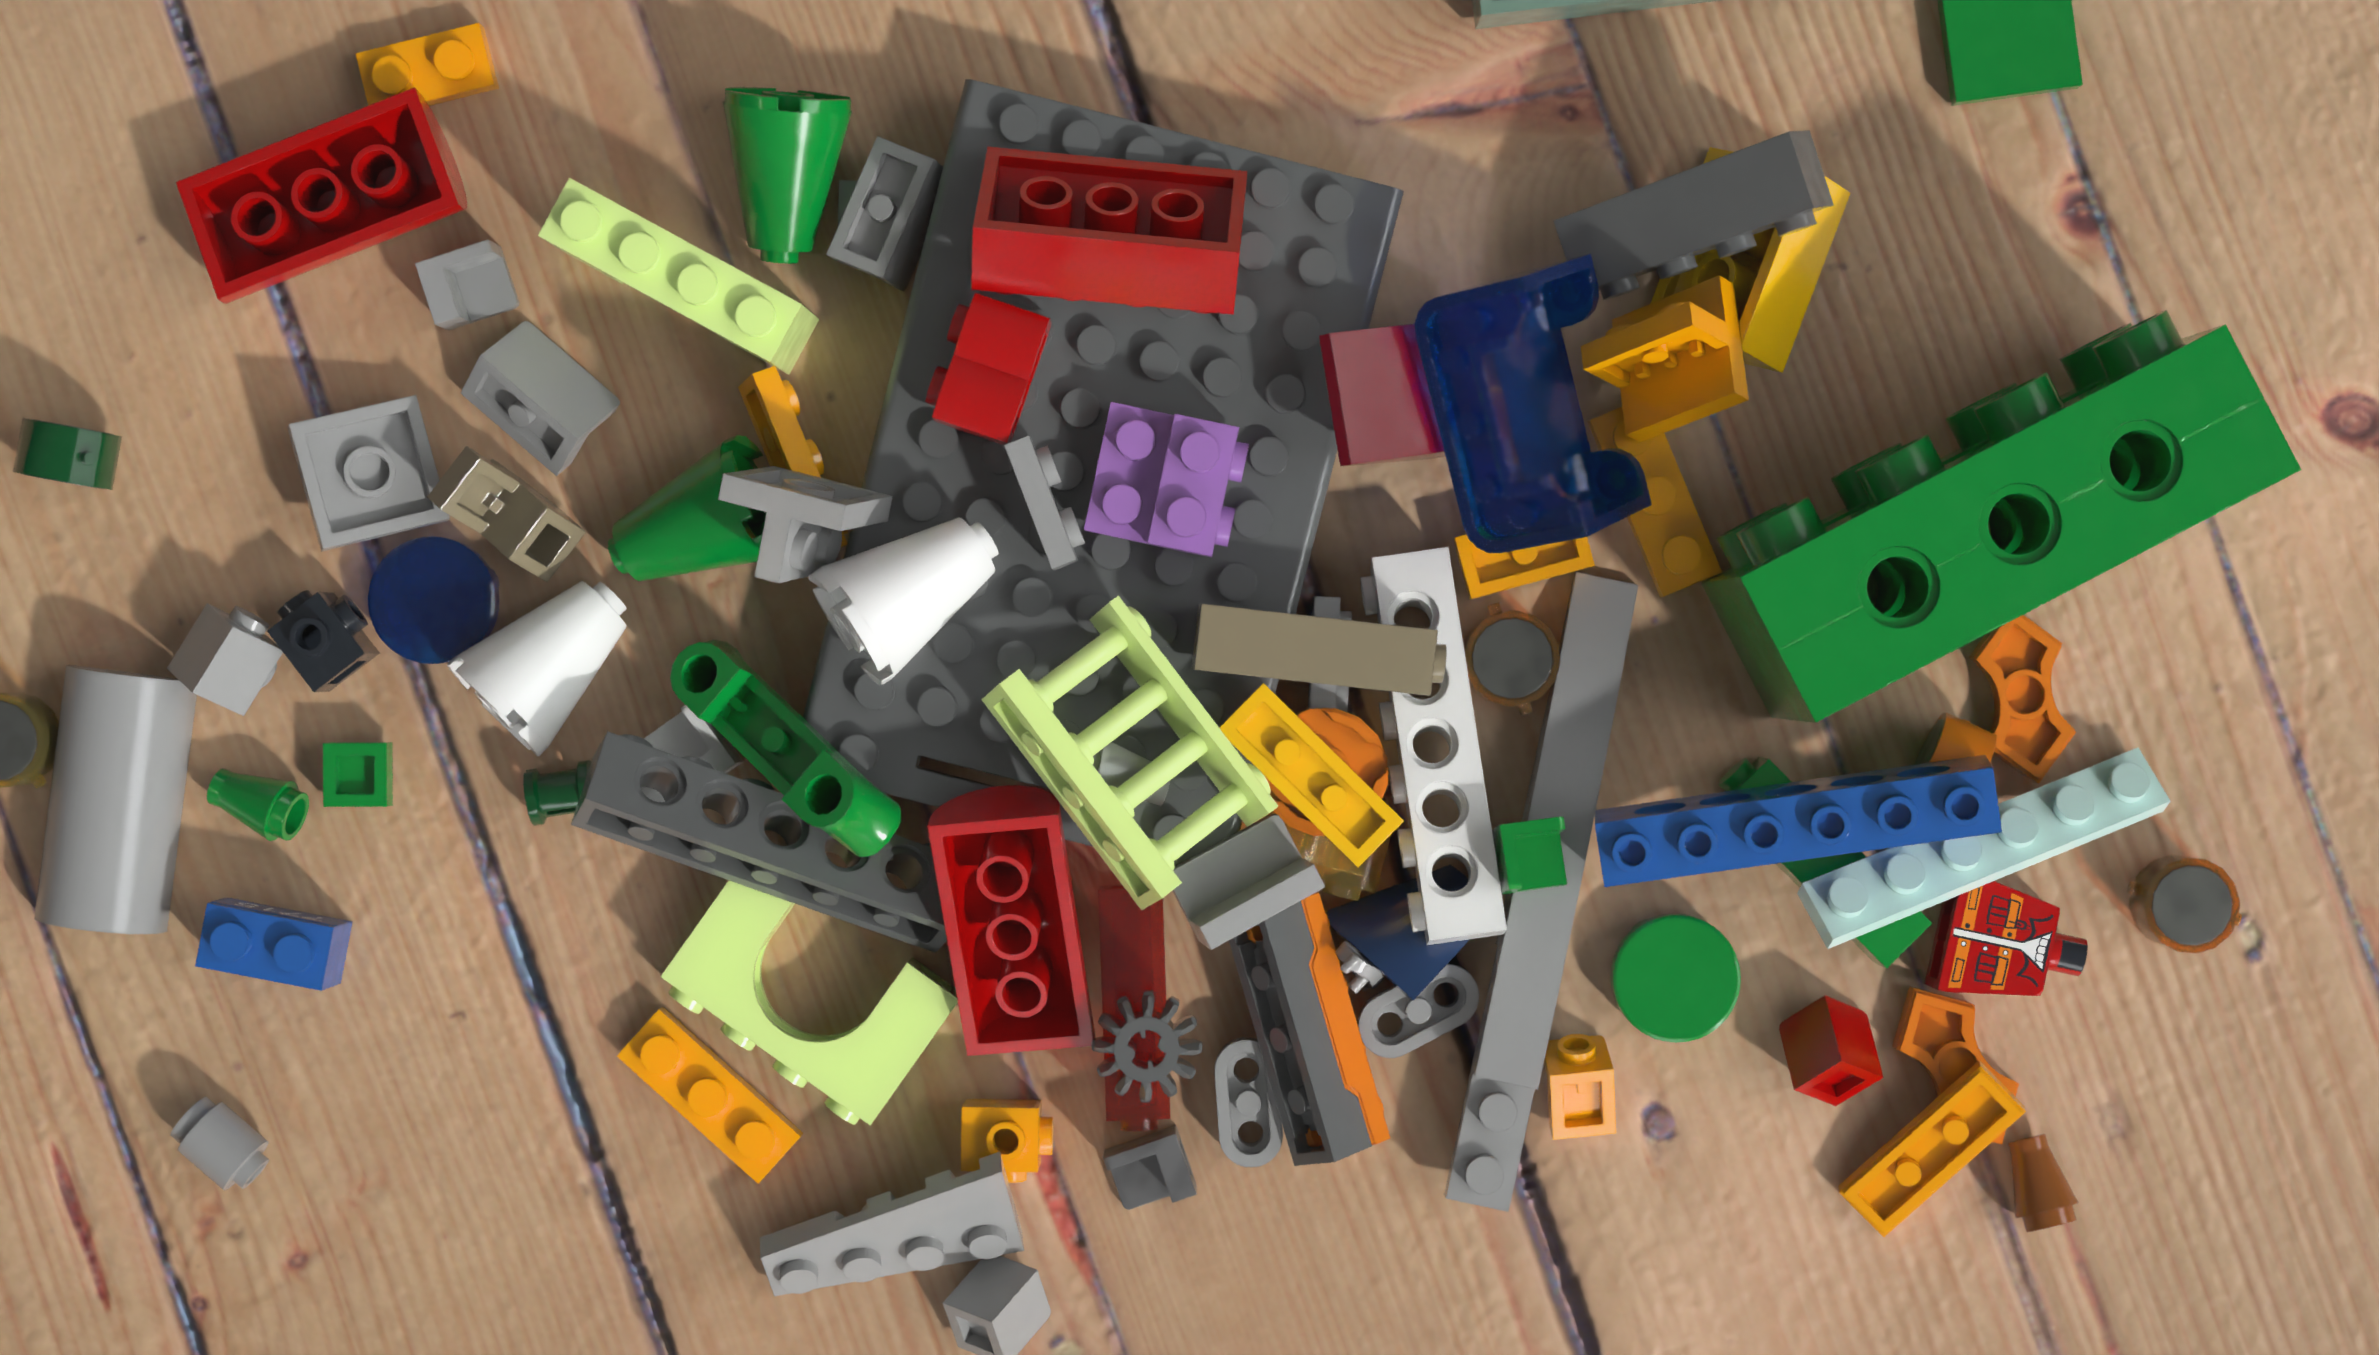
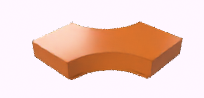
(2026, 719)
(1942, 1039)

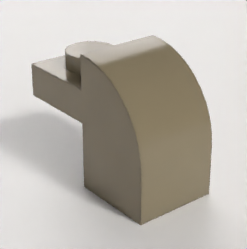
(507, 513)

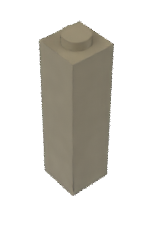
(1317, 650)

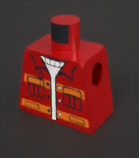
(2000, 944)

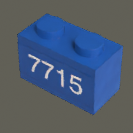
(273, 943)

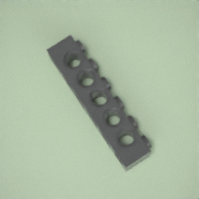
(742, 852)

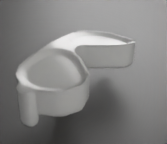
(1365, 972)

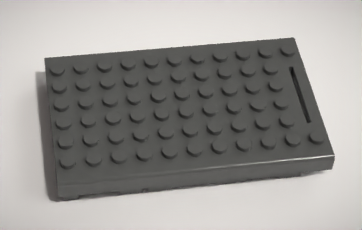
(1304, 271)

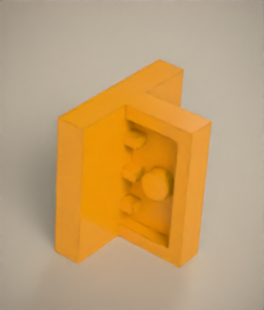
(1673, 359)

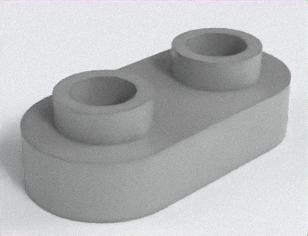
(1420, 1019)
(1243, 1102)

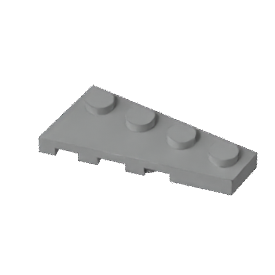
(890, 1236)

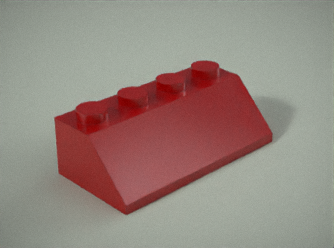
(1108, 230)

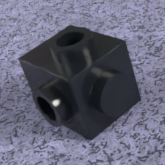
(323, 638)

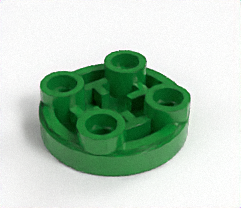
(1675, 977)

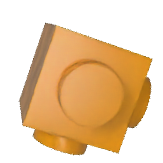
(1005, 1127)

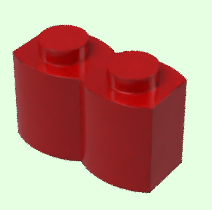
(989, 368)

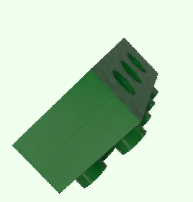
(2069, 488)

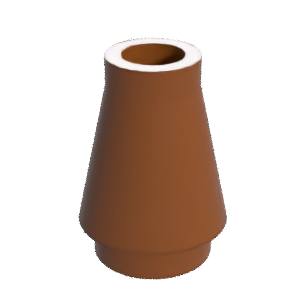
(2039, 1185)

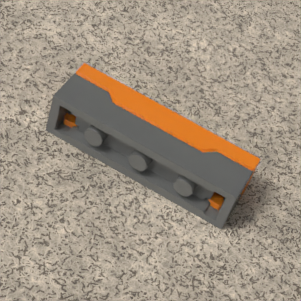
(1309, 1035)

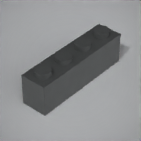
(1698, 211)

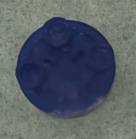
(433, 599)

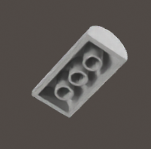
(115, 802)

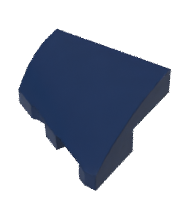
(1383, 933)

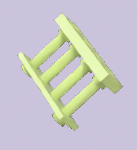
(1067, 759)

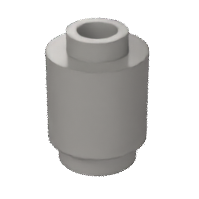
(221, 1144)

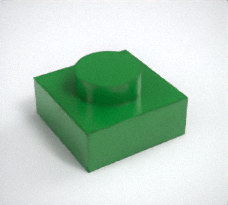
(357, 774)

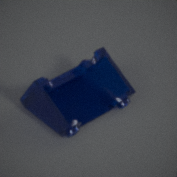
(1515, 413)

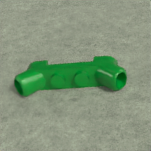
(784, 747)

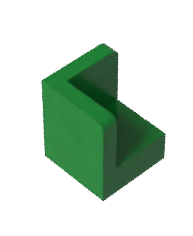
(1530, 855)

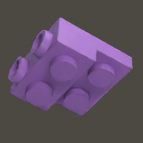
(1165, 480)

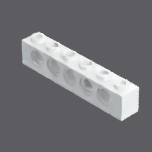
(1477, 910)

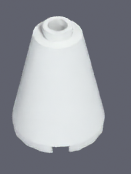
(903, 591)
(543, 662)

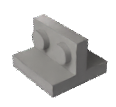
(802, 517)

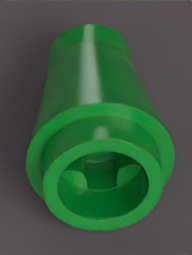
(262, 803)

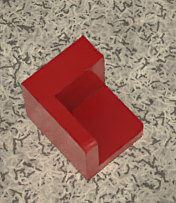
(1830, 1050)

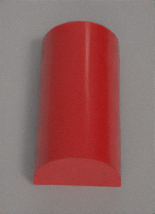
(322, 195)
(1011, 921)

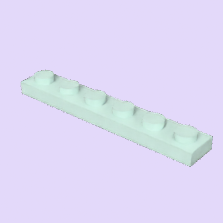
(2033, 830)

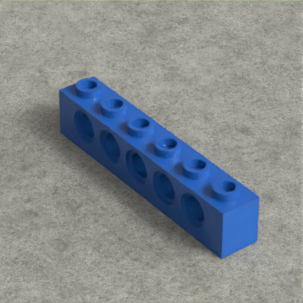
(1798, 820)

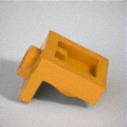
(1580, 1087)

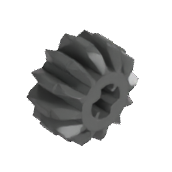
(1168, 1042)

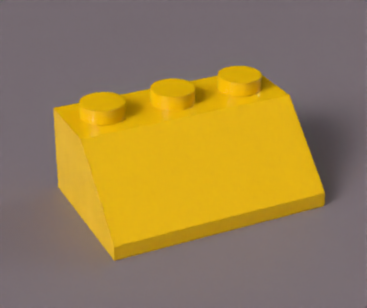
(1769, 280)

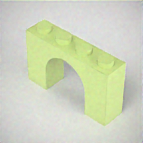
(679, 275)
(855, 1068)

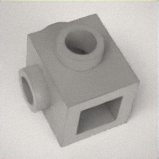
(226, 657)

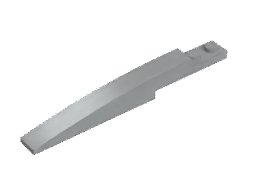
(1540, 921)

